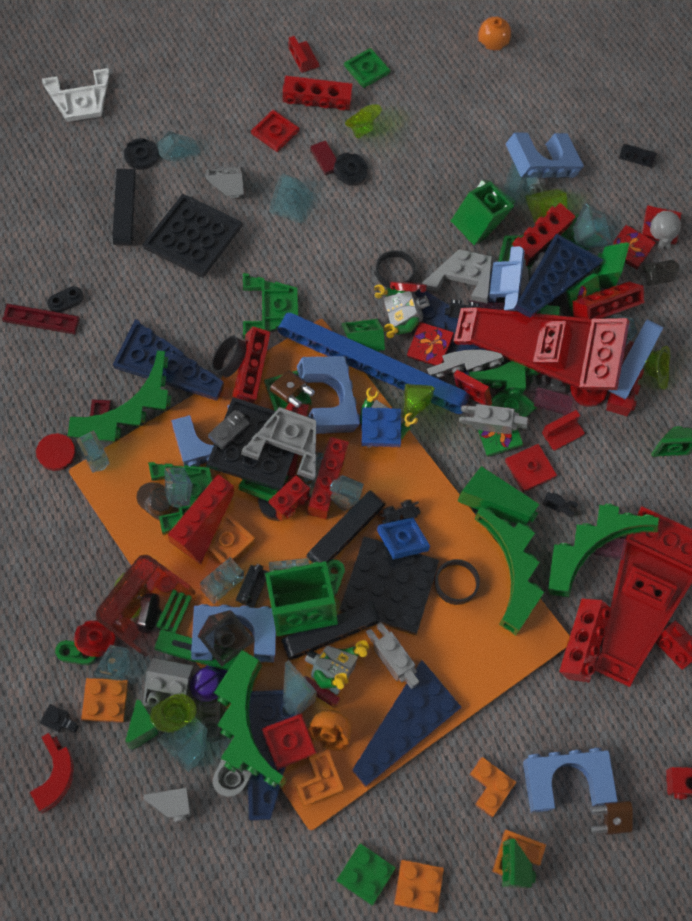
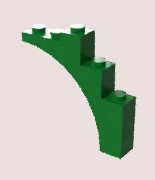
(511, 375)
(129, 413)
(588, 538)
(521, 566)
(242, 750)

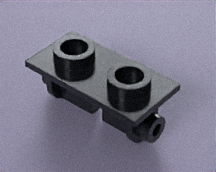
(637, 155)
(455, 307)
(406, 509)
(252, 586)

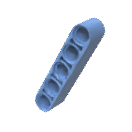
(637, 357)

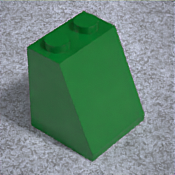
(481, 212)

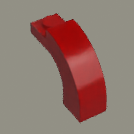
(60, 780)

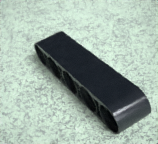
(124, 207)
(346, 528)
(348, 624)

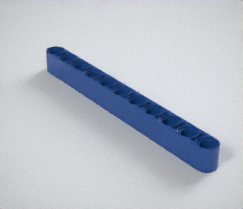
(370, 361)

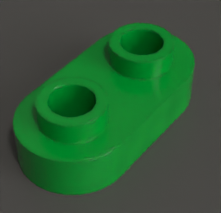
(335, 579)
(74, 656)

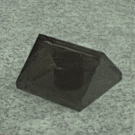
(224, 636)

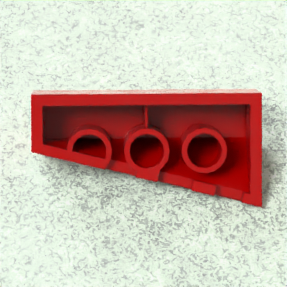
(201, 521)

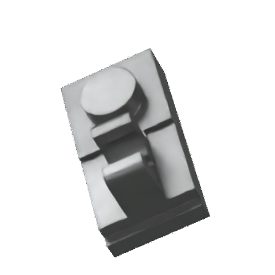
(545, 382)
(228, 429)

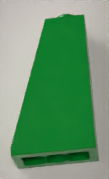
(500, 497)

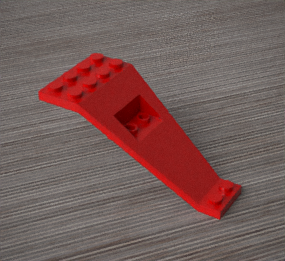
(583, 349)
(637, 614)

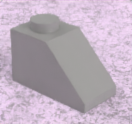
(171, 803)

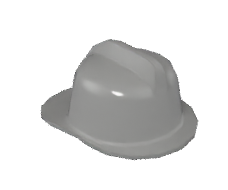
(229, 783)

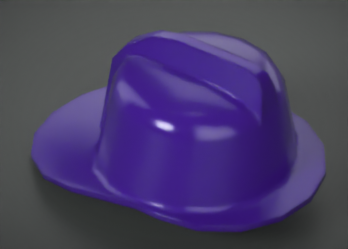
(206, 682)

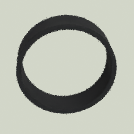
(394, 253)
(221, 353)
(462, 563)

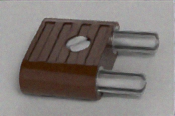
(289, 387)
(617, 818)

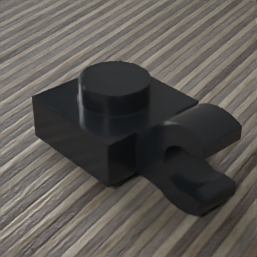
(557, 503)
(57, 718)

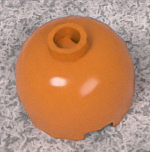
(494, 33)
(331, 729)

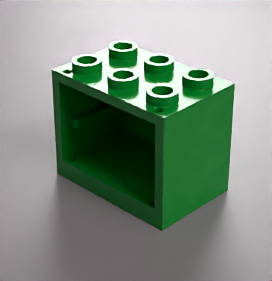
(301, 598)

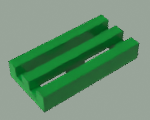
(168, 605)

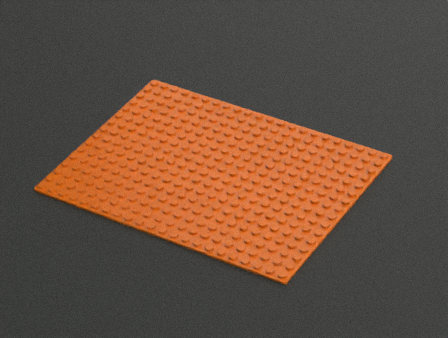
(457, 642)

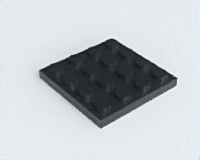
(192, 235)
(273, 462)
(393, 585)

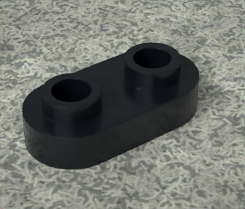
(65, 299)
(148, 612)

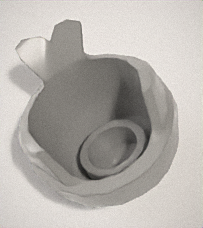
(665, 228)

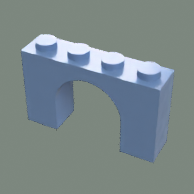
(533, 165)
(334, 373)
(190, 446)
(257, 620)
(594, 765)

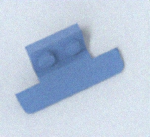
(507, 279)

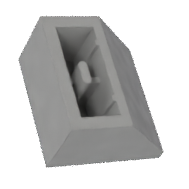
(164, 680)

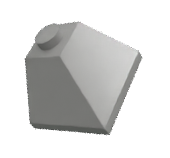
(226, 180)

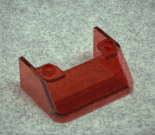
(126, 597)

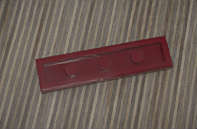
(41, 319)

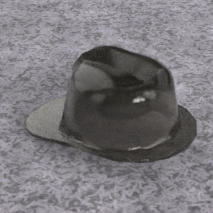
(153, 500)

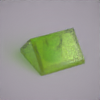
(541, 202)
(416, 399)

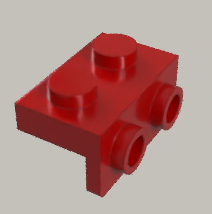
(289, 498)
(676, 644)

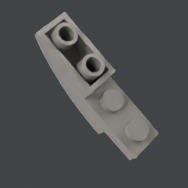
(470, 359)

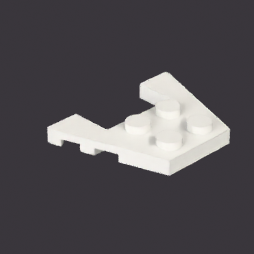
(82, 101)

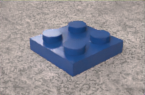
(381, 427)
(403, 538)

